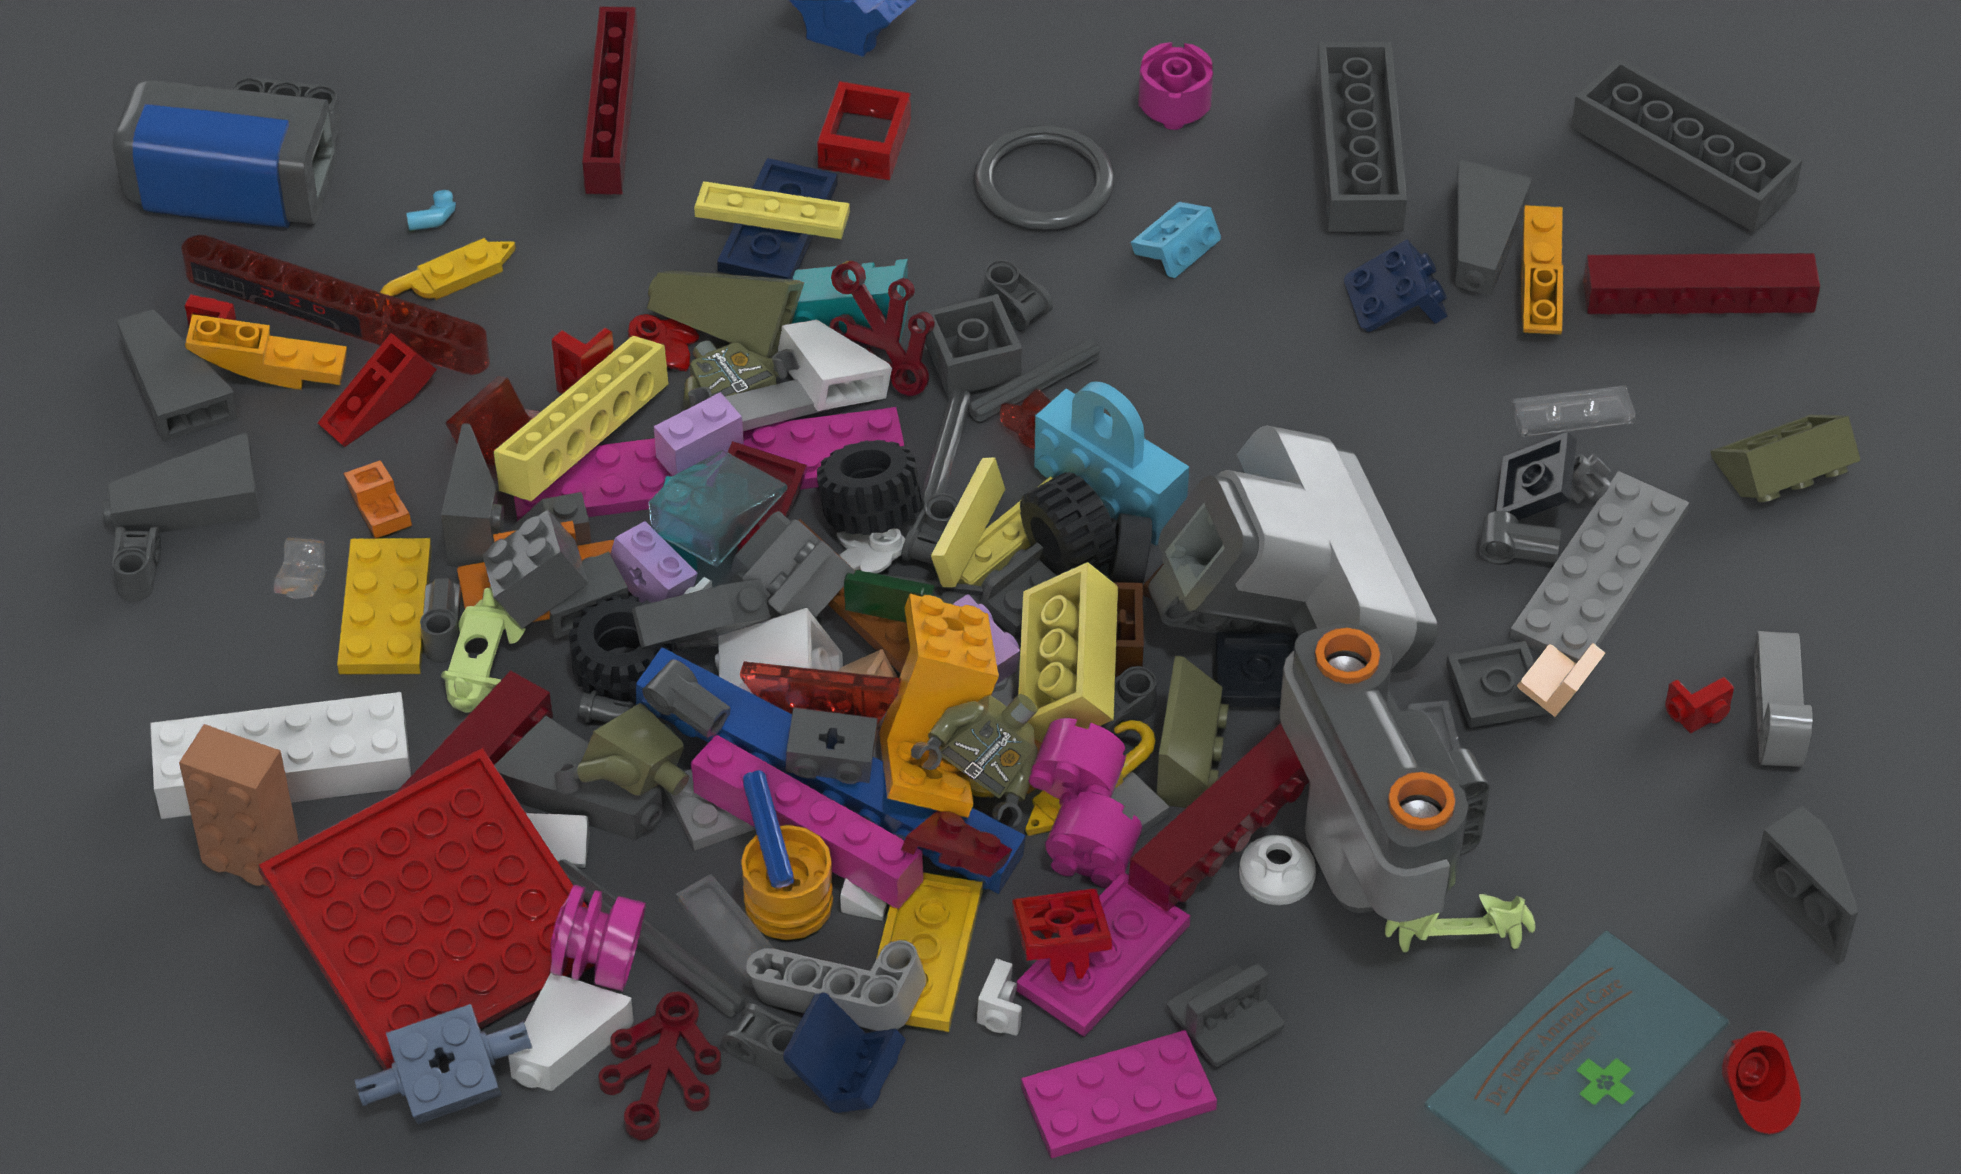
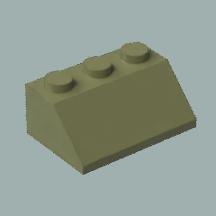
(1788, 456)
(1190, 735)

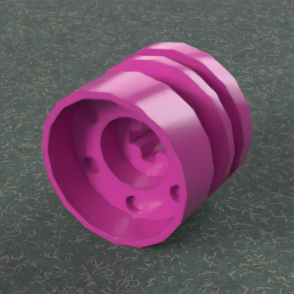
(597, 937)

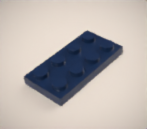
(772, 251)

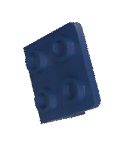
(1394, 285)
(839, 1058)

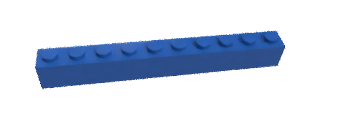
(765, 731)

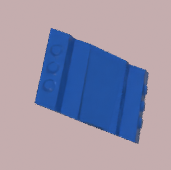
(849, 23)

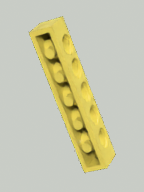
(581, 418)

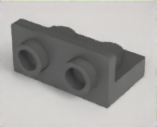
(1005, 588)

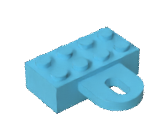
(1110, 454)

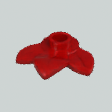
(668, 332)

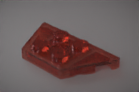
(821, 689)

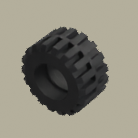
(869, 487)
(1068, 523)
(604, 629)

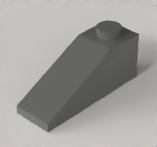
(701, 613)

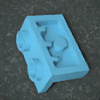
(1179, 237)

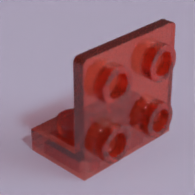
(493, 415)

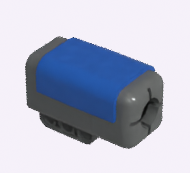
(229, 153)

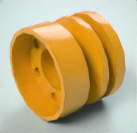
(793, 909)

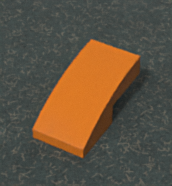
(377, 499)

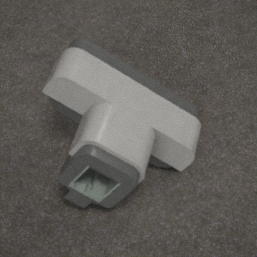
(1291, 548)
(1383, 790)

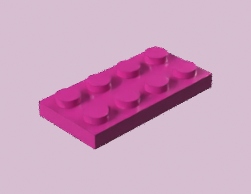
(1139, 938)
(1118, 1094)

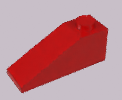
(377, 391)

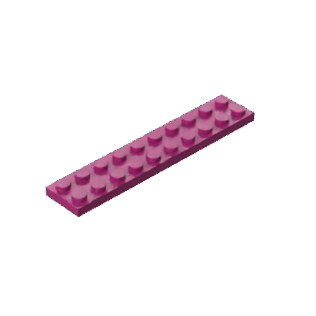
(629, 475)

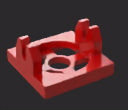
(1072, 909)

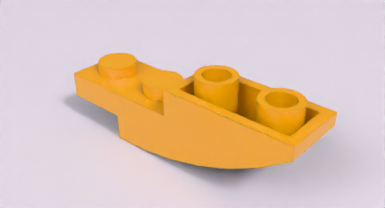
(1542, 270)
(255, 354)

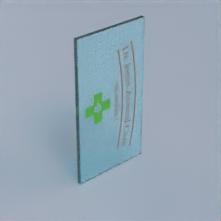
(1577, 1062)

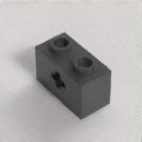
(847, 736)

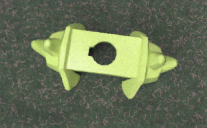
(469, 678)
(1500, 919)

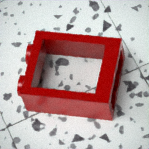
(875, 157)

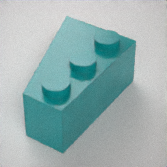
(824, 303)

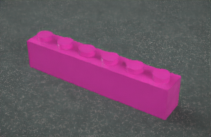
(856, 846)

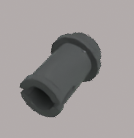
(601, 708)

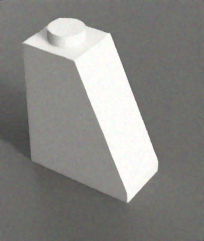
(833, 367)
(567, 1030)

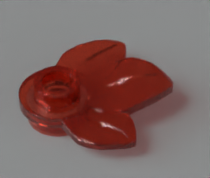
(1022, 418)

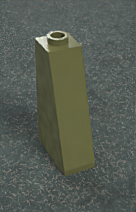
(728, 306)

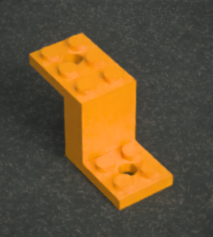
(946, 666)

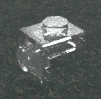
(302, 568)

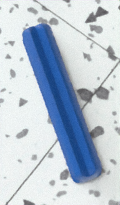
(768, 829)

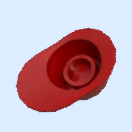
(1762, 1081)

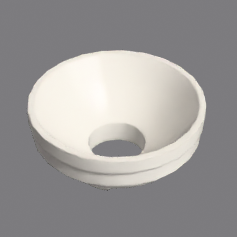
(1277, 882)

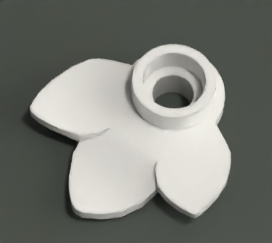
(871, 552)

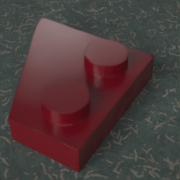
(958, 844)

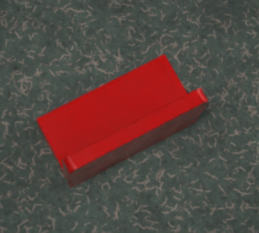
(576, 359)

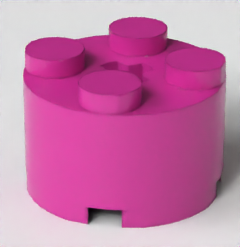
(1175, 84)
(1077, 760)
(1092, 838)

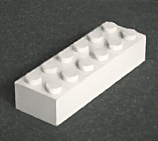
(324, 747)

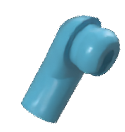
(435, 215)

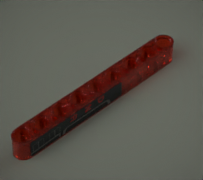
(334, 303)

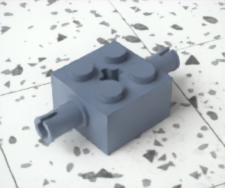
(417, 1052)

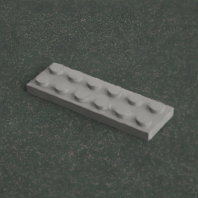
(1600, 568)

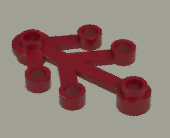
(886, 332)
(661, 1059)

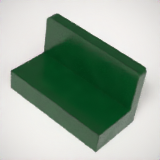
(881, 594)

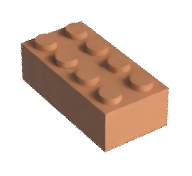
(237, 802)

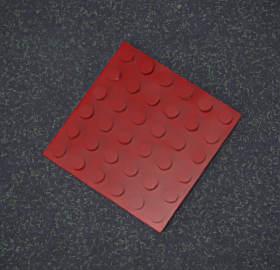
(427, 903)

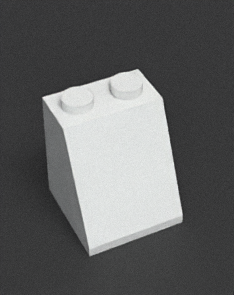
(784, 640)

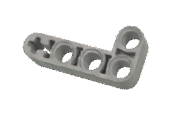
(1782, 717)
(872, 998)

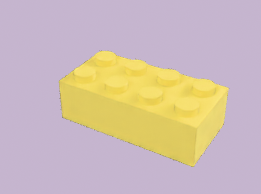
(1069, 648)

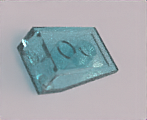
(713, 505)

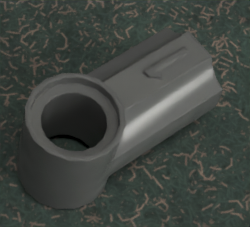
(1506, 538)
(441, 619)
(678, 692)

